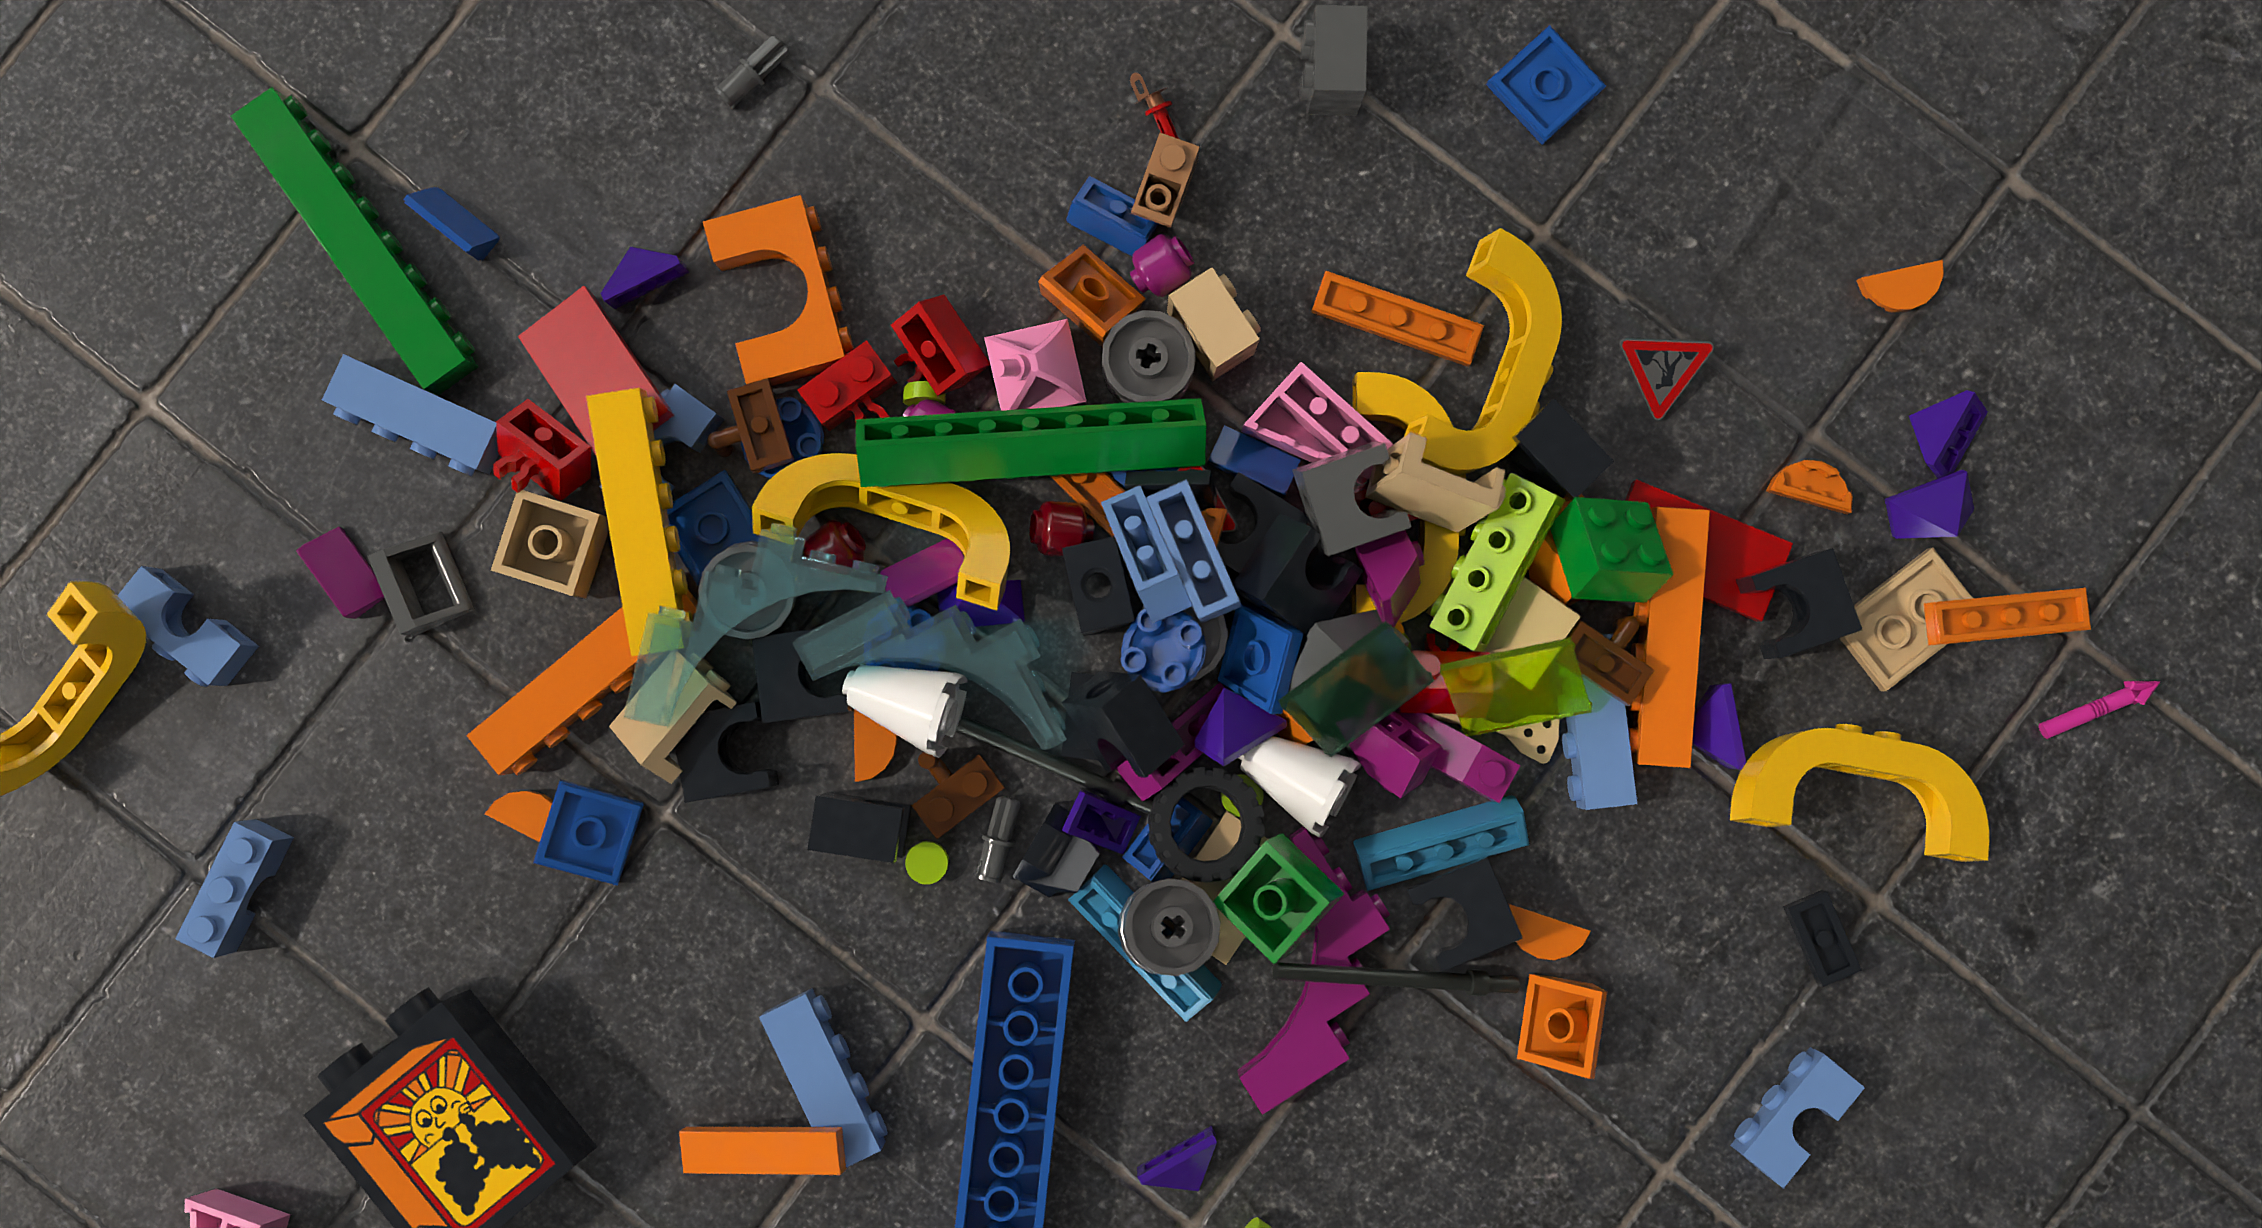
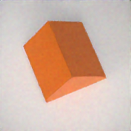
(1089, 293)
(1562, 1024)

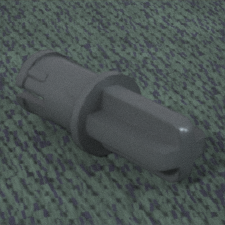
(752, 71)
(998, 840)

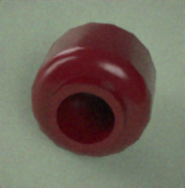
(1059, 526)
(838, 540)

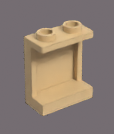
(1430, 492)
(653, 742)

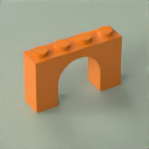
(785, 233)

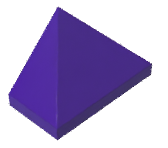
(640, 274)
(1947, 430)
(1932, 508)
(1009, 610)
(1717, 727)
(1235, 728)
(1101, 822)
(1181, 1165)

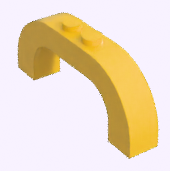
(1535, 321)
(1400, 402)
(937, 507)
(107, 652)
(1951, 802)

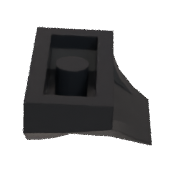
(1055, 858)

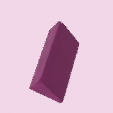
(342, 572)
(924, 572)

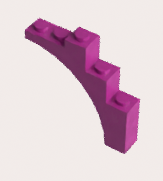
(1306, 1043)

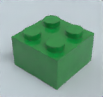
(1610, 550)
(1278, 898)

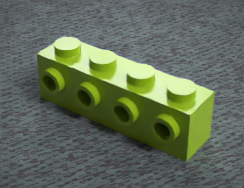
(1495, 564)

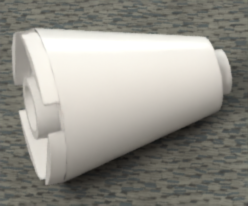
(909, 702)
(1301, 779)

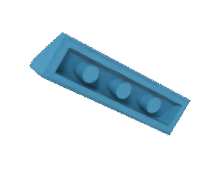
(1441, 842)
(1100, 903)

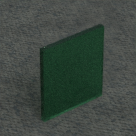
(1357, 689)

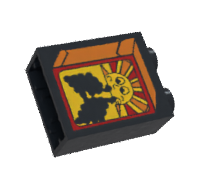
(446, 1119)

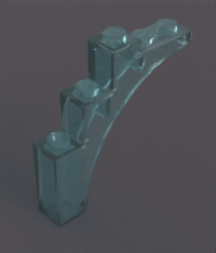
(778, 572)
(946, 641)

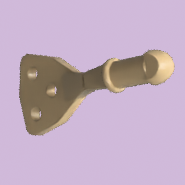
(1526, 745)

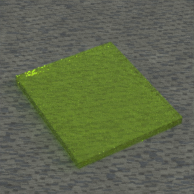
(1517, 687)

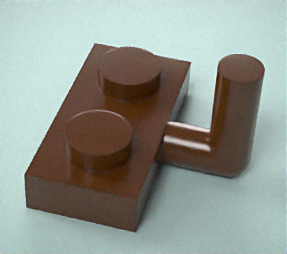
(757, 427)
(1606, 661)
(957, 792)

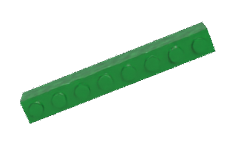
(355, 240)
(1030, 442)

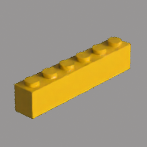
(637, 507)

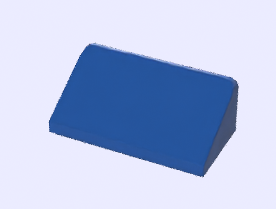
(1108, 217)
(453, 221)
(1253, 459)
(1187, 828)

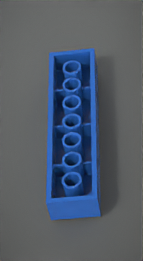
(1015, 1081)

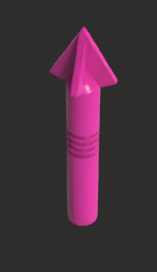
(2133, 692)

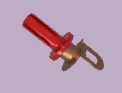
(1156, 106)

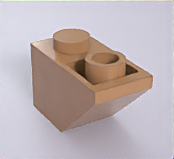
(1166, 180)

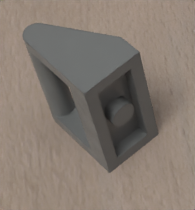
(400, 593)

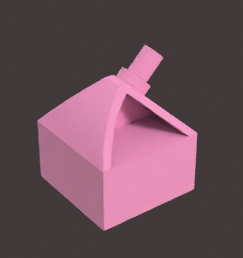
(1036, 367)

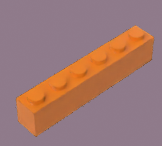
(1671, 644)
(560, 697)

